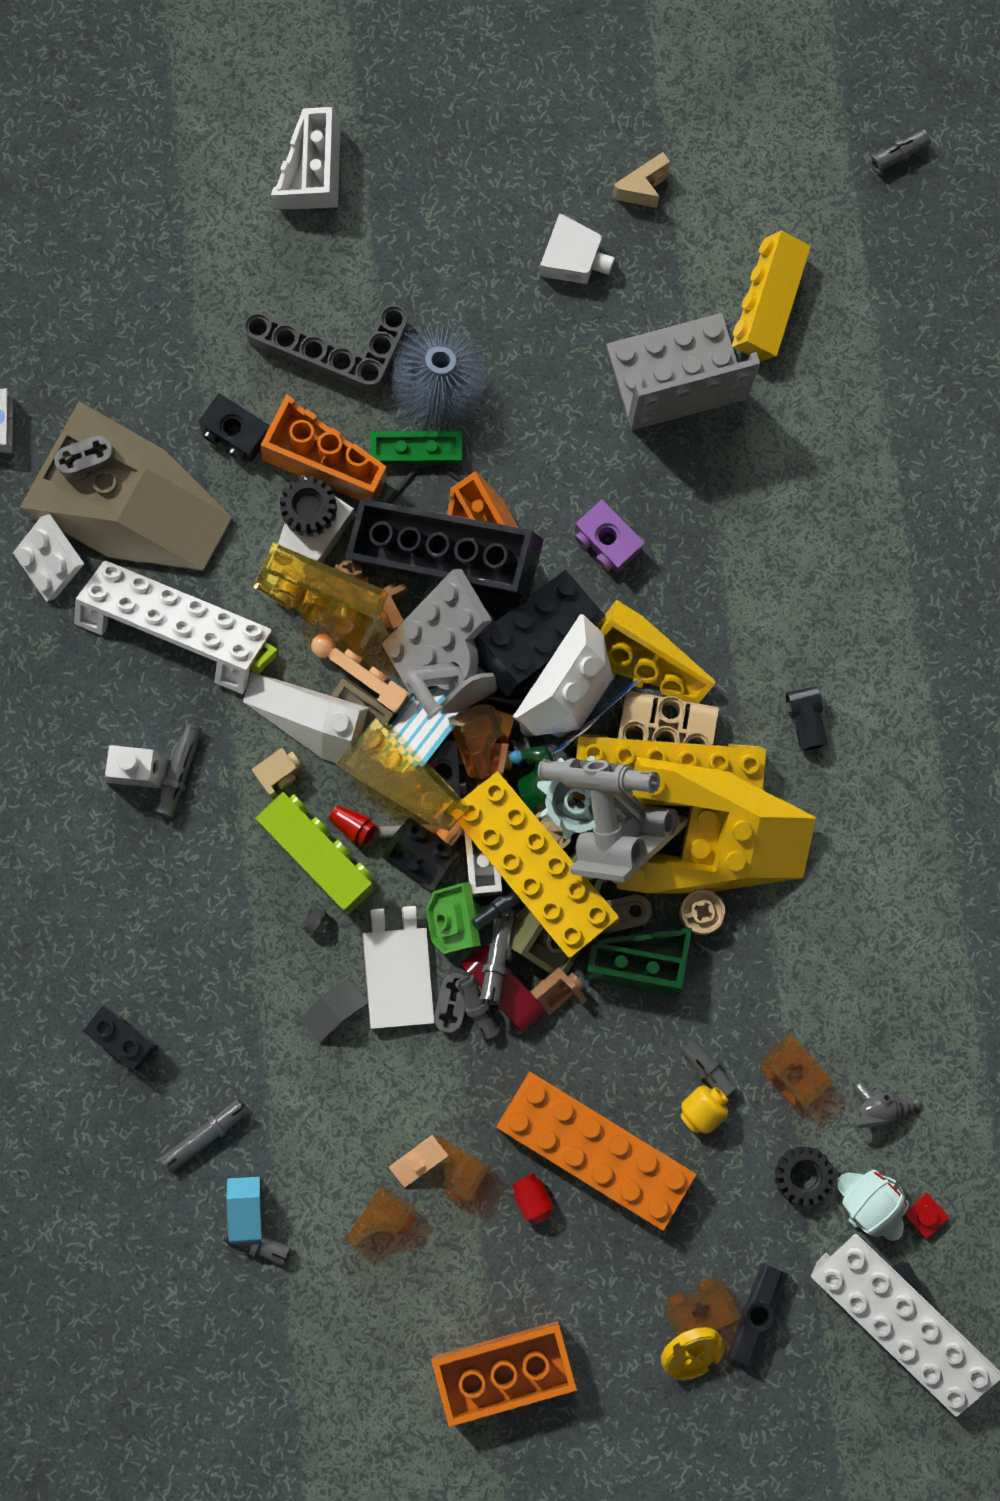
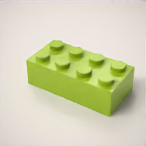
(313, 851)

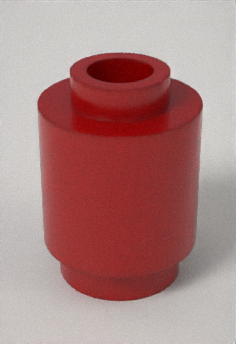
(532, 1198)

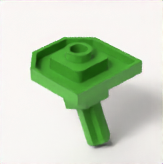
(450, 918)

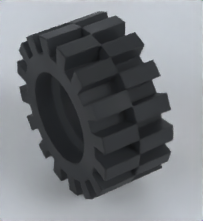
(308, 488)
(823, 1171)

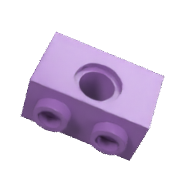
(604, 520)

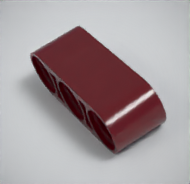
(515, 999)

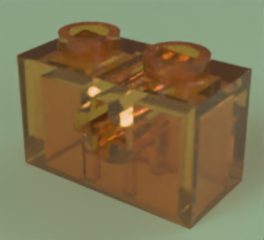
(791, 1053)
(719, 1313)

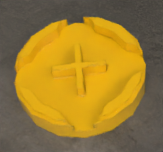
(692, 1352)

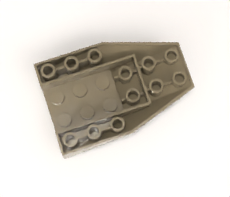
(134, 507)

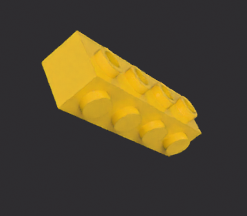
(770, 295)

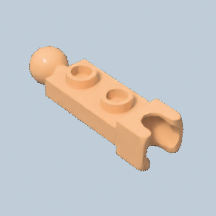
(391, 694)

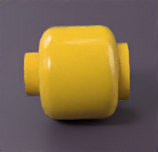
(704, 1109)

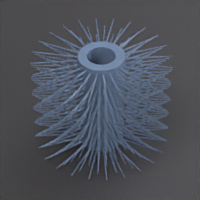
(439, 377)

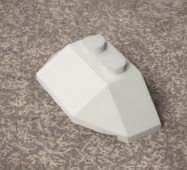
(568, 683)

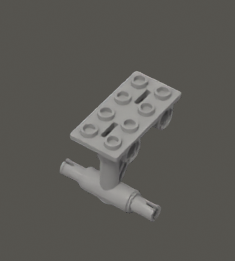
(622, 841)

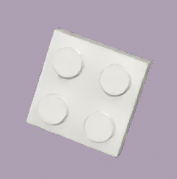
(48, 557)

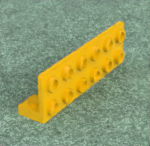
(742, 760)
(535, 866)

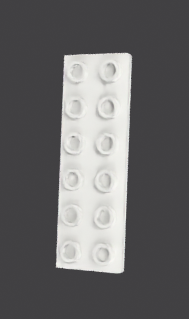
(174, 618)
(905, 1324)

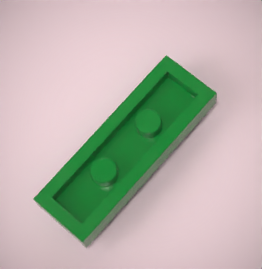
(416, 447)

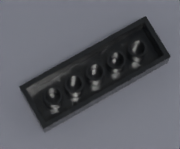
(433, 544)

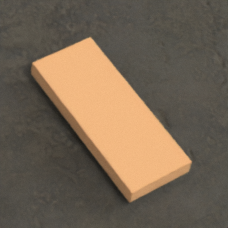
(418, 1161)

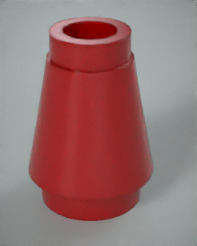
(353, 824)

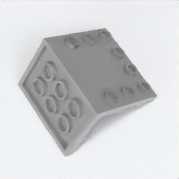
(679, 371)

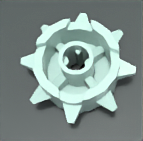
(565, 810)

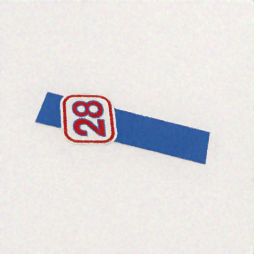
(576, 733)

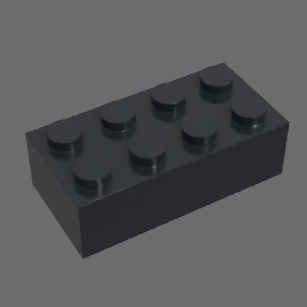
(531, 632)

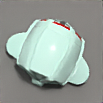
(874, 1203)

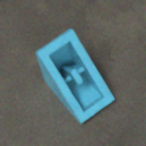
(244, 1209)

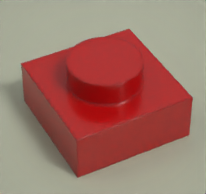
(926, 1215)

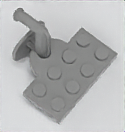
(439, 650)

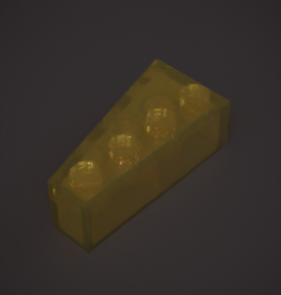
(322, 595)
(398, 772)

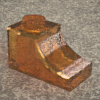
(475, 735)
(462, 1171)
(384, 1213)

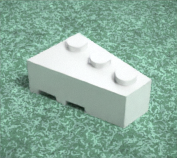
(312, 166)

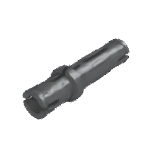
(178, 771)
(495, 968)
(203, 1136)

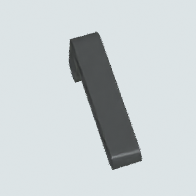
(332, 352)

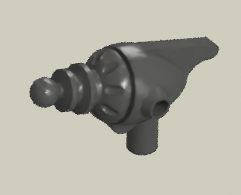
(881, 1107)

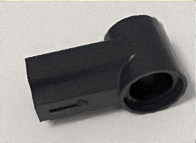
(806, 712)

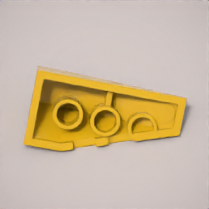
(643, 652)

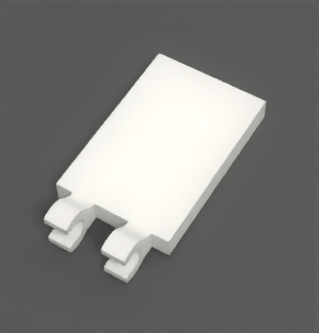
(397, 972)

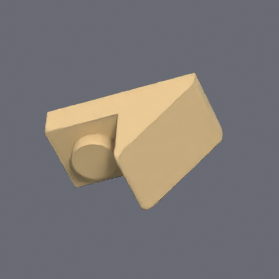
(637, 185)

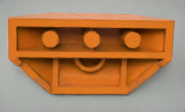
(478, 501)

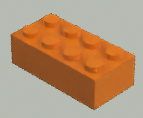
(503, 1373)

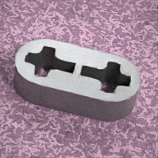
(87, 463)
(444, 1001)

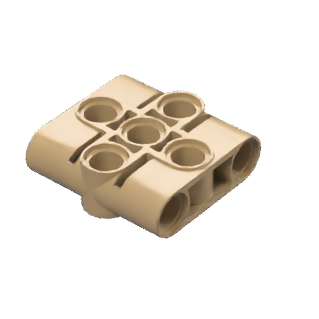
(637, 714)

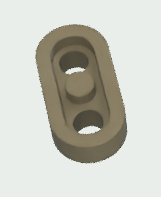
(621, 908)

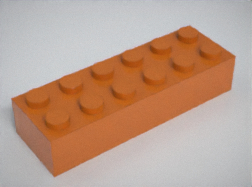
(596, 1150)

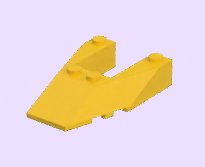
(732, 833)

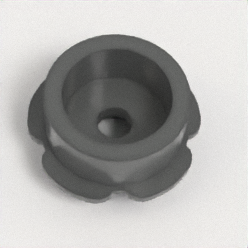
(315, 921)

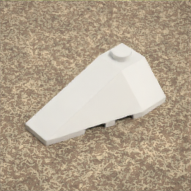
(312, 718)

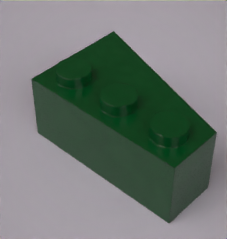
(641, 962)

